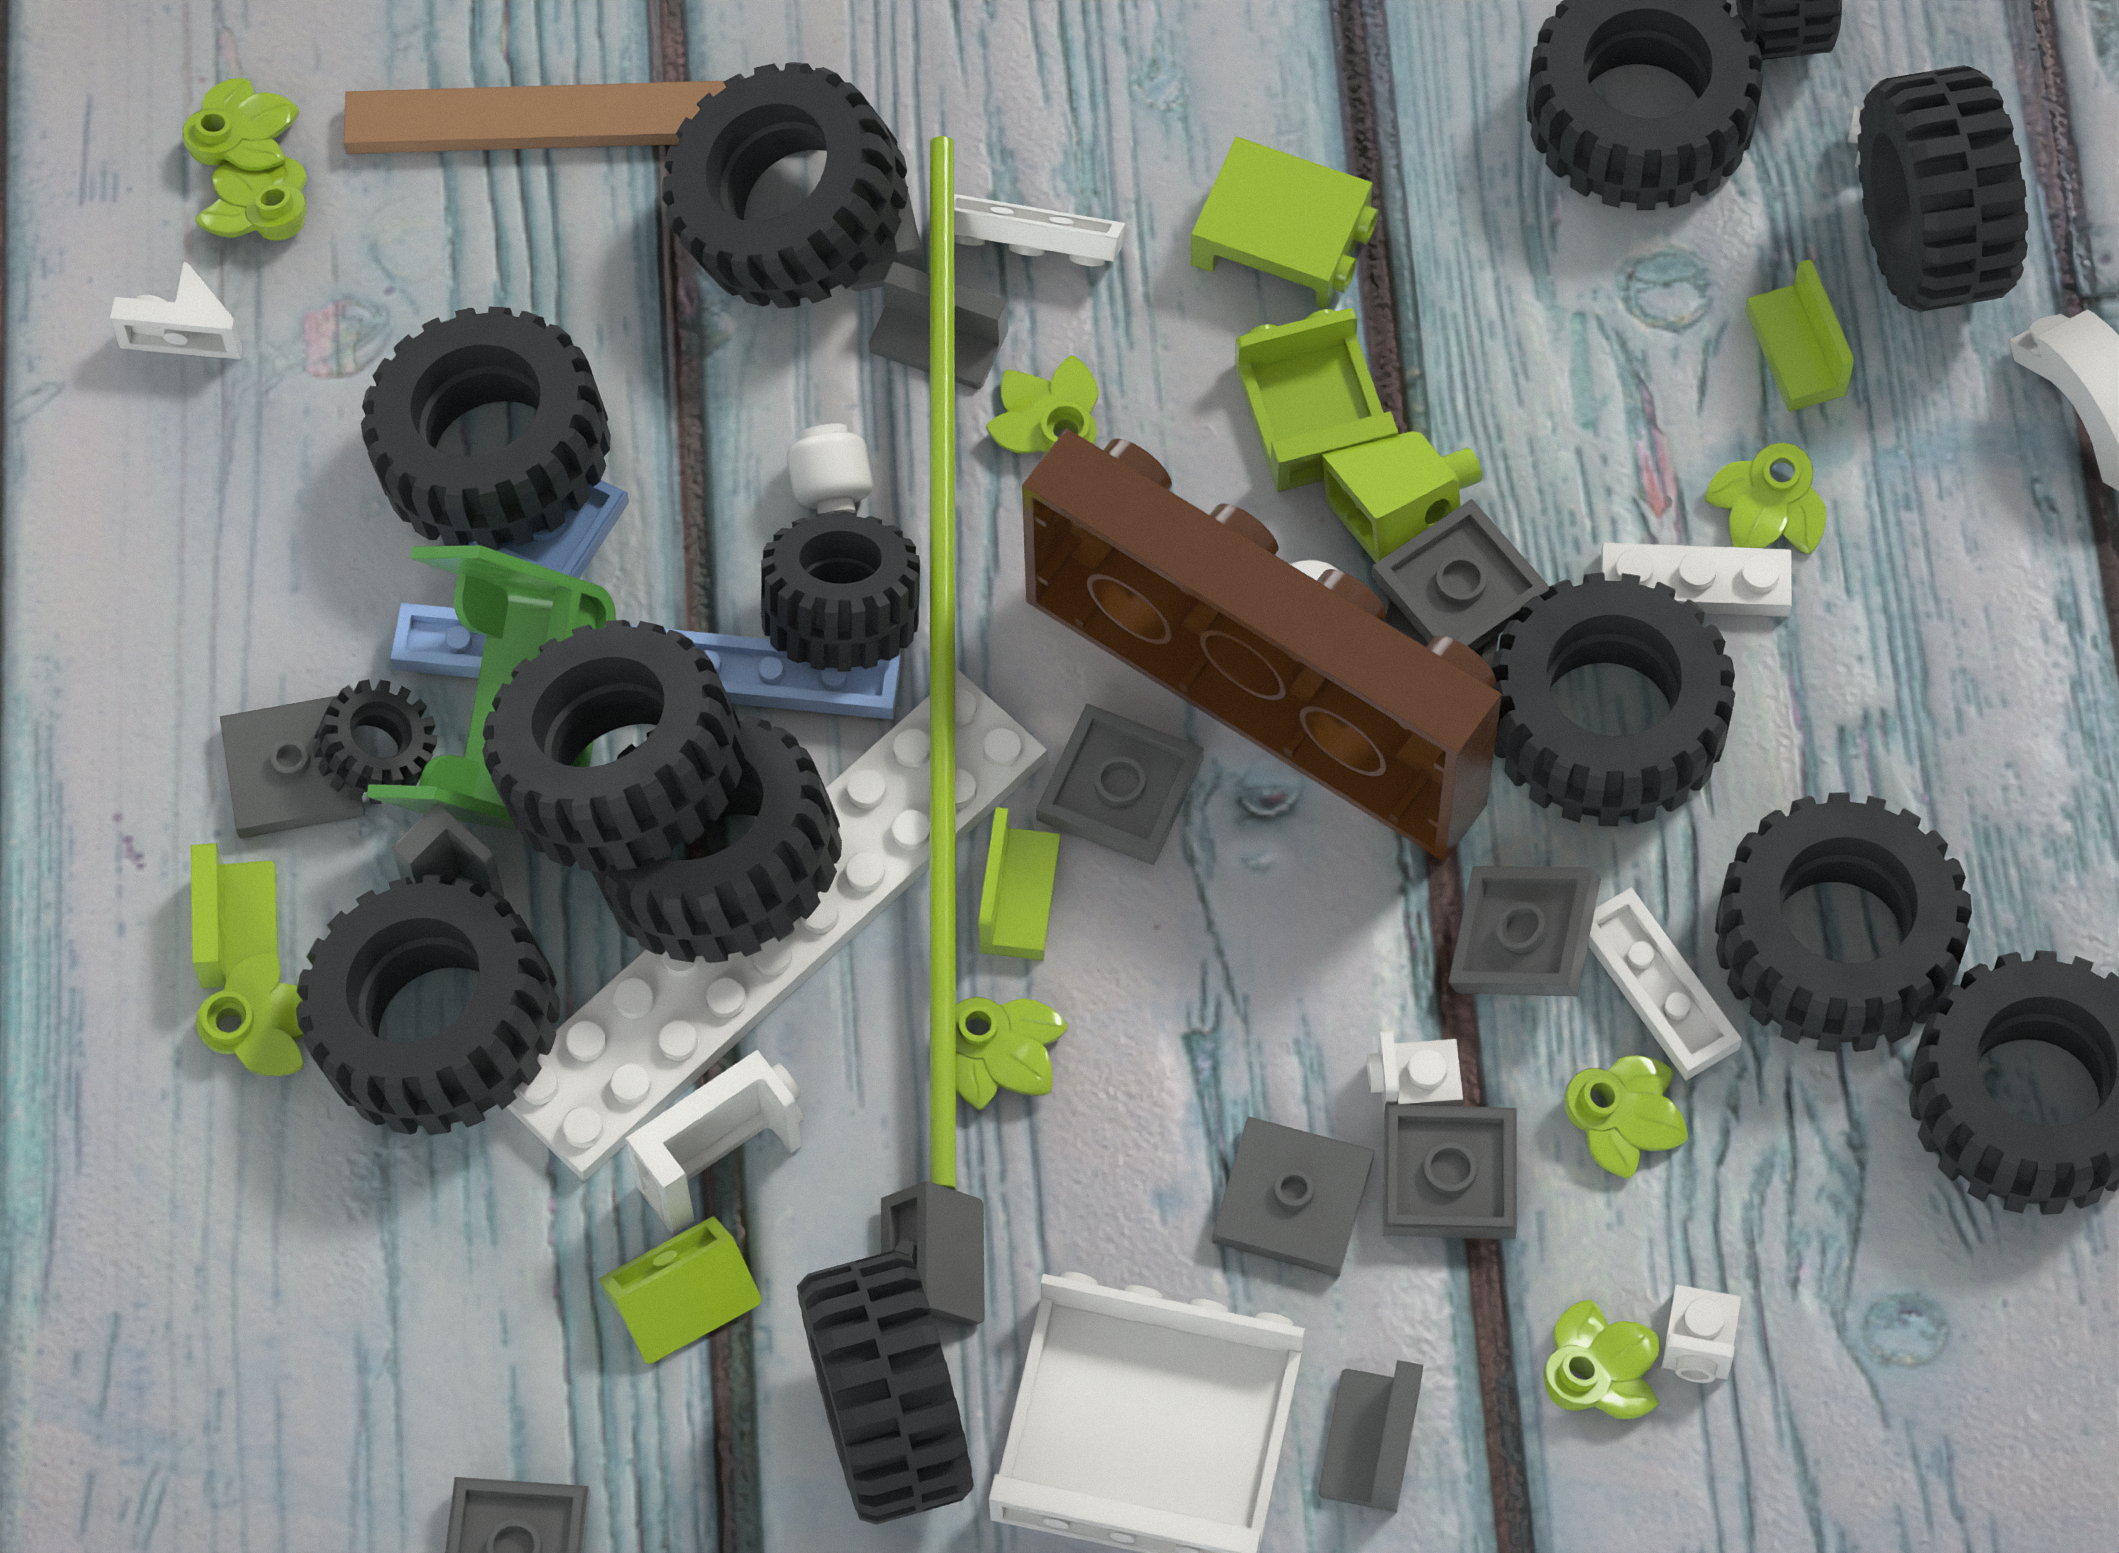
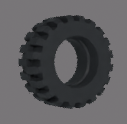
(745, 134)
(1632, 155)
(1942, 188)
(470, 365)
(1623, 627)
(634, 803)
(1859, 848)
(755, 884)
(387, 946)
(1971, 1130)
(885, 1387)

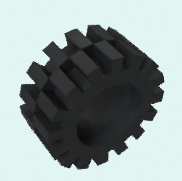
(380, 710)

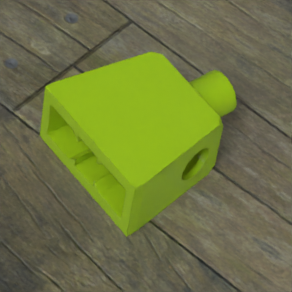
(1395, 488)

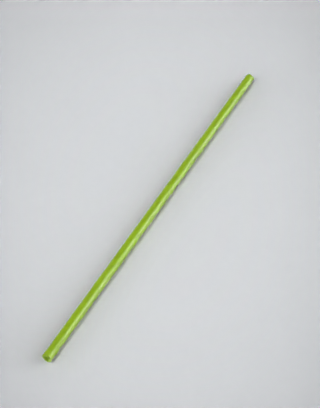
(942, 668)

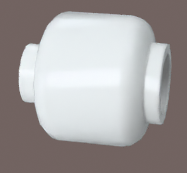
(829, 469)

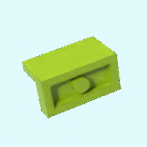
(1802, 340)
(1017, 890)
(230, 912)
(681, 1289)

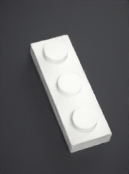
(1034, 230)
(1712, 577)
(1660, 985)

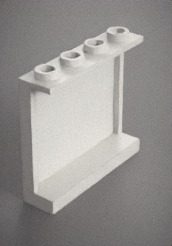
(1147, 1420)

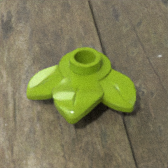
(239, 126)
(258, 201)
(1043, 408)
(1768, 508)
(266, 1014)
(1009, 1053)
(1634, 1116)
(1608, 1357)

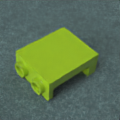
(1285, 219)
(1309, 393)

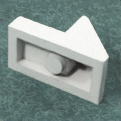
(188, 326)

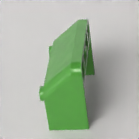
(517, 611)

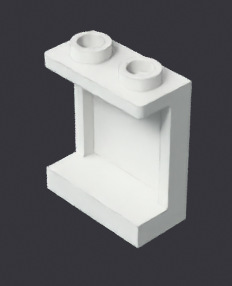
(708, 1128)

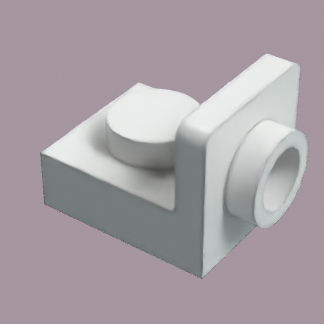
(1415, 1072)
(1701, 1334)

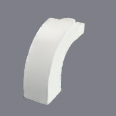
(2084, 364)

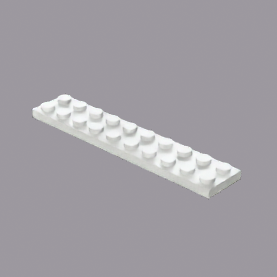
(675, 1018)

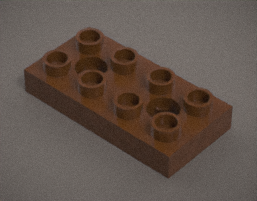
(1259, 642)

